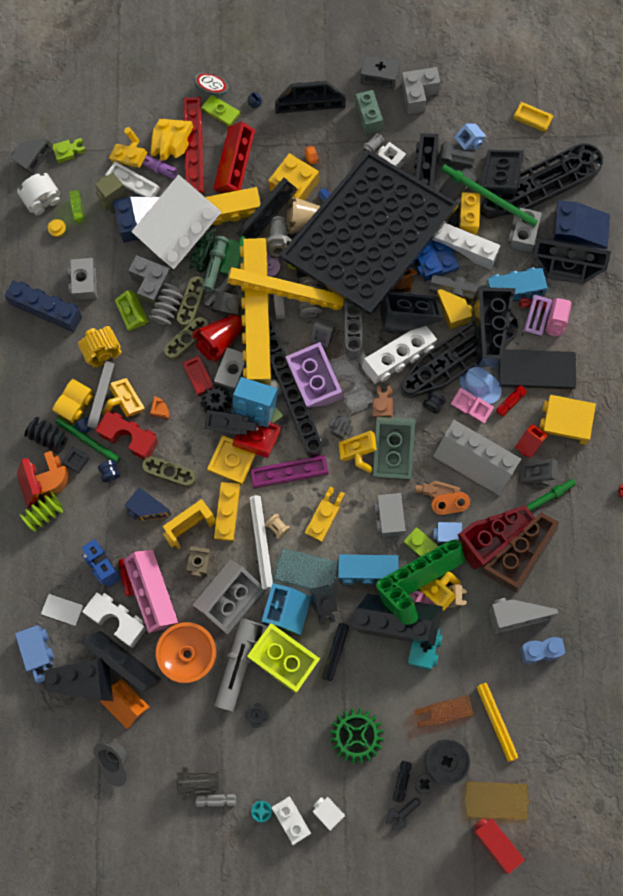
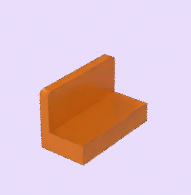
(126, 704)

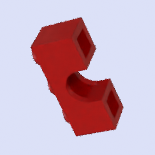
(113, 427)

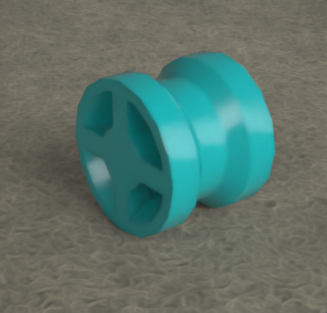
(261, 811)

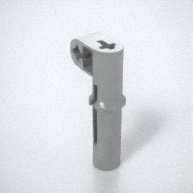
(245, 636)

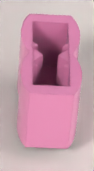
(558, 317)

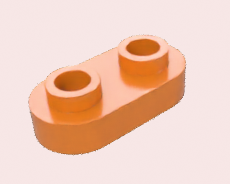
(450, 501)

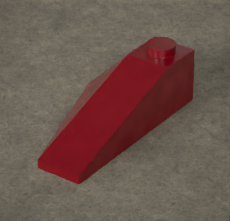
(491, 535)

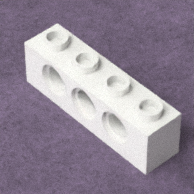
(379, 372)

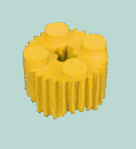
(99, 346)

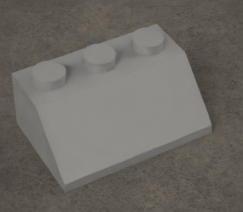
(228, 596)

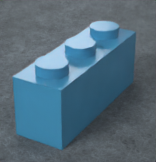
(526, 283)
(365, 568)

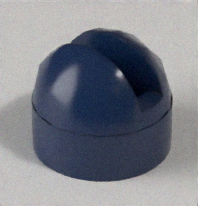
(252, 102)
(81, 425)

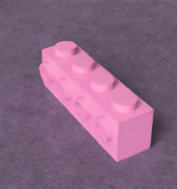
(150, 591)

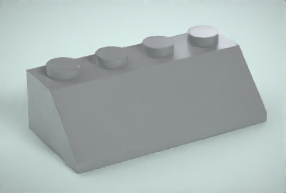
(476, 458)

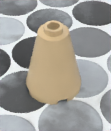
(299, 214)

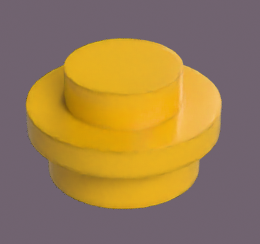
(56, 228)

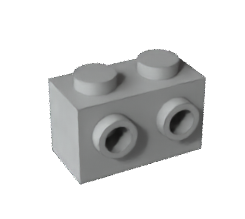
(391, 515)

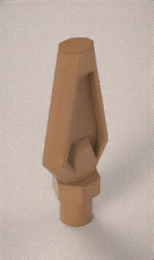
(435, 488)

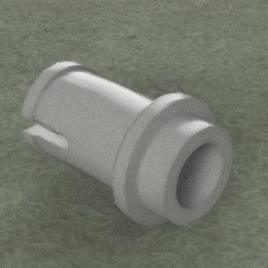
(373, 144)

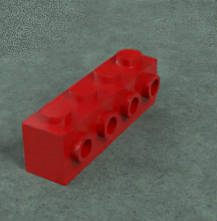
(234, 158)

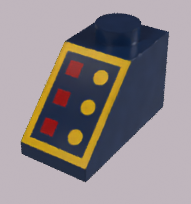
(145, 507)

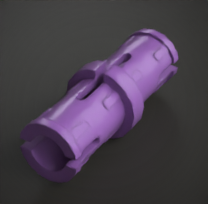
(159, 167)

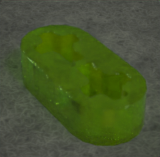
(76, 205)

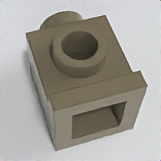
(203, 568)

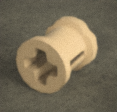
(277, 526)

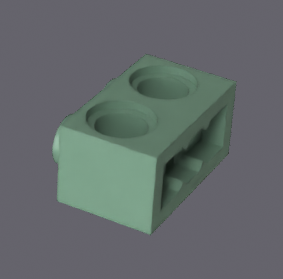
(369, 112)

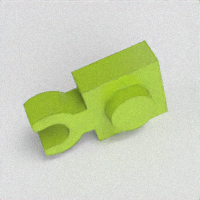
(65, 151)

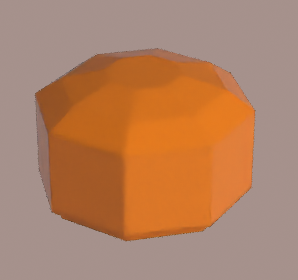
(311, 155)

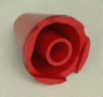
(218, 336)

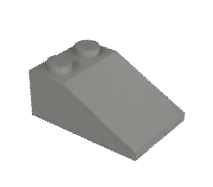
(517, 614)

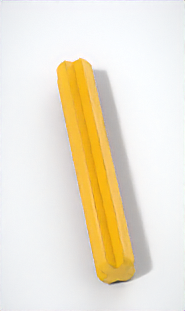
(497, 722)

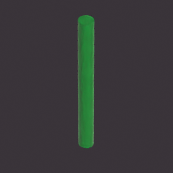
(86, 439)

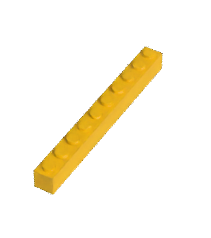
(285, 288)

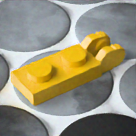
(324, 516)

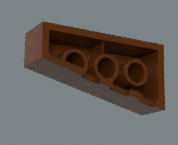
(520, 556)

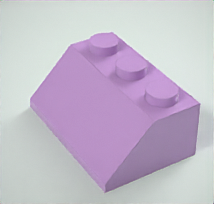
(314, 376)

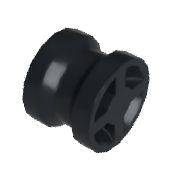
(434, 402)

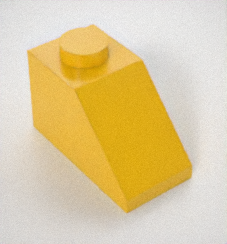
(454, 309)

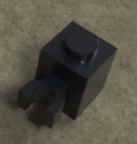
(324, 602)

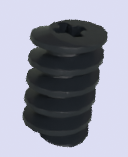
(46, 436)

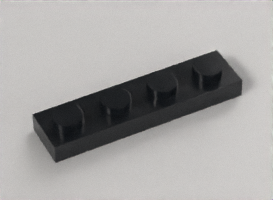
(267, 210)

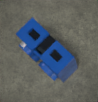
(98, 559)

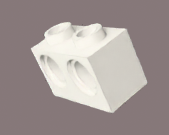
(291, 820)

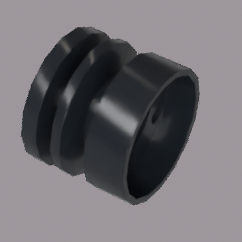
(458, 766)

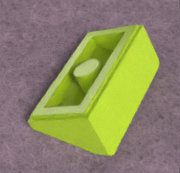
(131, 310)

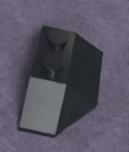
(310, 97)
(570, 260)

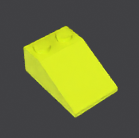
(283, 658)

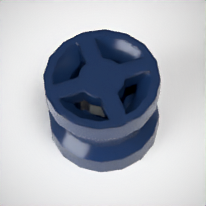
(108, 471)

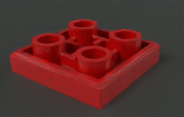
(27, 481)

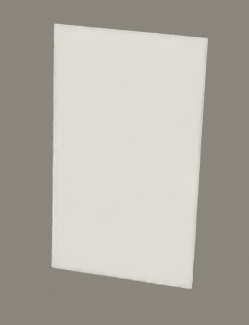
(62, 609)

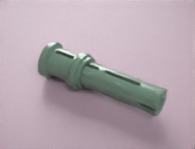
(216, 256)

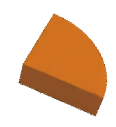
(159, 408)

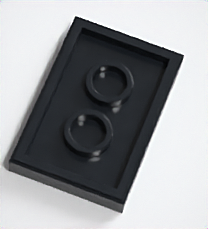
(502, 171)

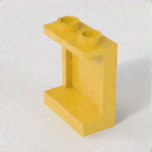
(568, 418)
(186, 521)

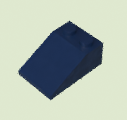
(130, 212)
(581, 224)

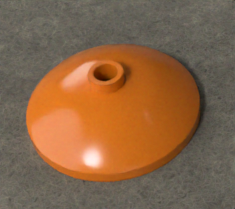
(177, 641)

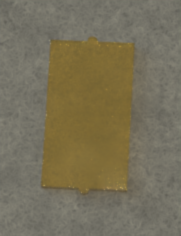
(497, 800)

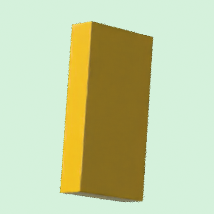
(533, 117)

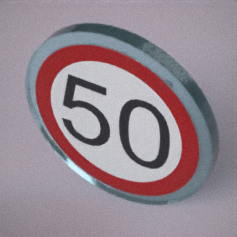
(211, 84)

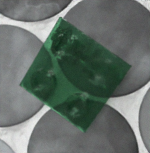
(201, 257)

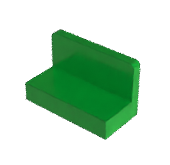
(232, 257)

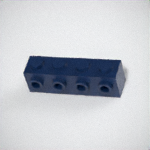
(43, 306)

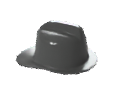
(111, 761)

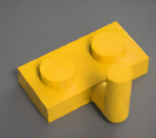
(128, 155)
(125, 397)
(356, 447)
(439, 592)

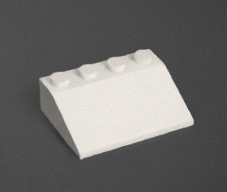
(176, 221)

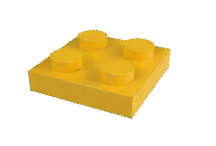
(231, 461)

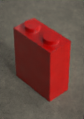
(497, 845)

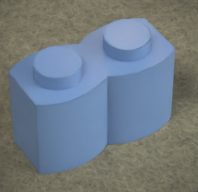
(548, 650)

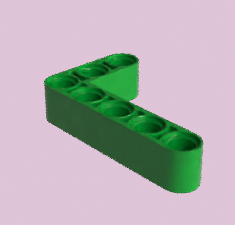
(397, 586)

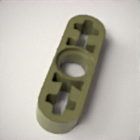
(193, 310)
(186, 346)
(165, 464)

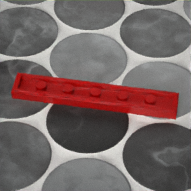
(194, 153)

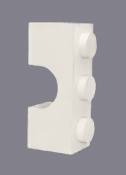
(102, 608)

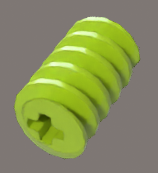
(42, 512)

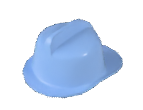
(481, 384)

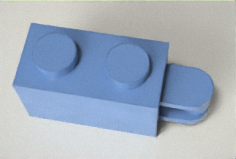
(35, 651)

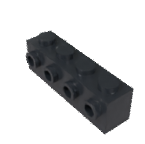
(427, 158)

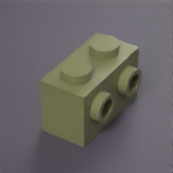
(109, 190)

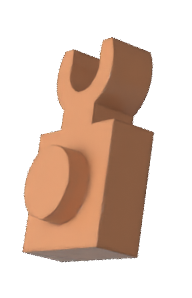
(383, 405)

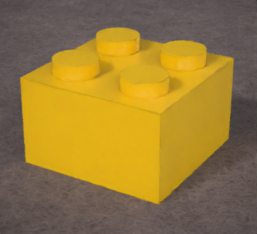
(298, 173)

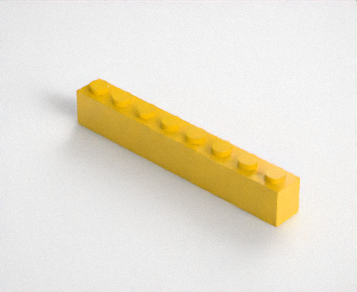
(256, 315)

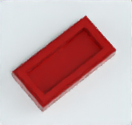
(198, 375)

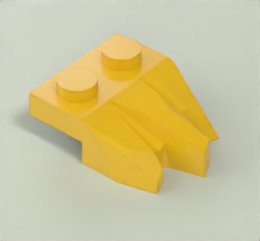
(170, 138)

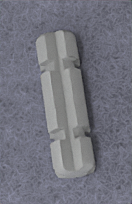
(215, 800)

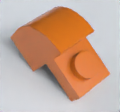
(56, 478)

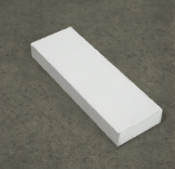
(134, 182)

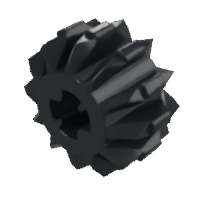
(217, 394)

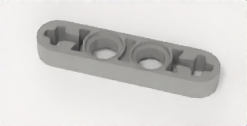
(100, 394)

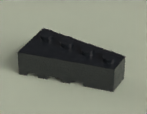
(492, 316)

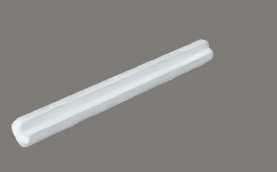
(261, 542)

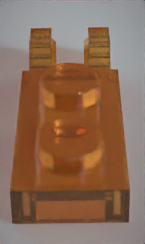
(446, 711)

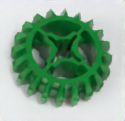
(368, 723)

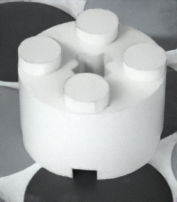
(39, 193)

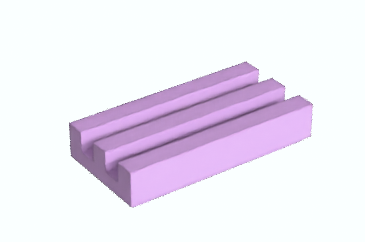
(533, 330)

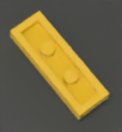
(227, 511)

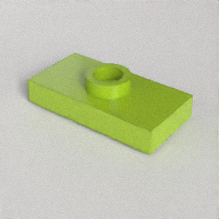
(220, 110)

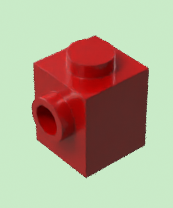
(531, 441)

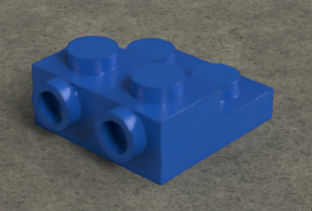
(436, 260)

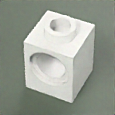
(327, 812)

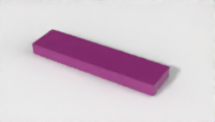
(289, 471)

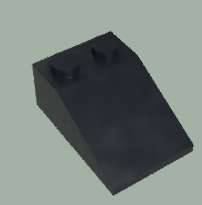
(409, 311)

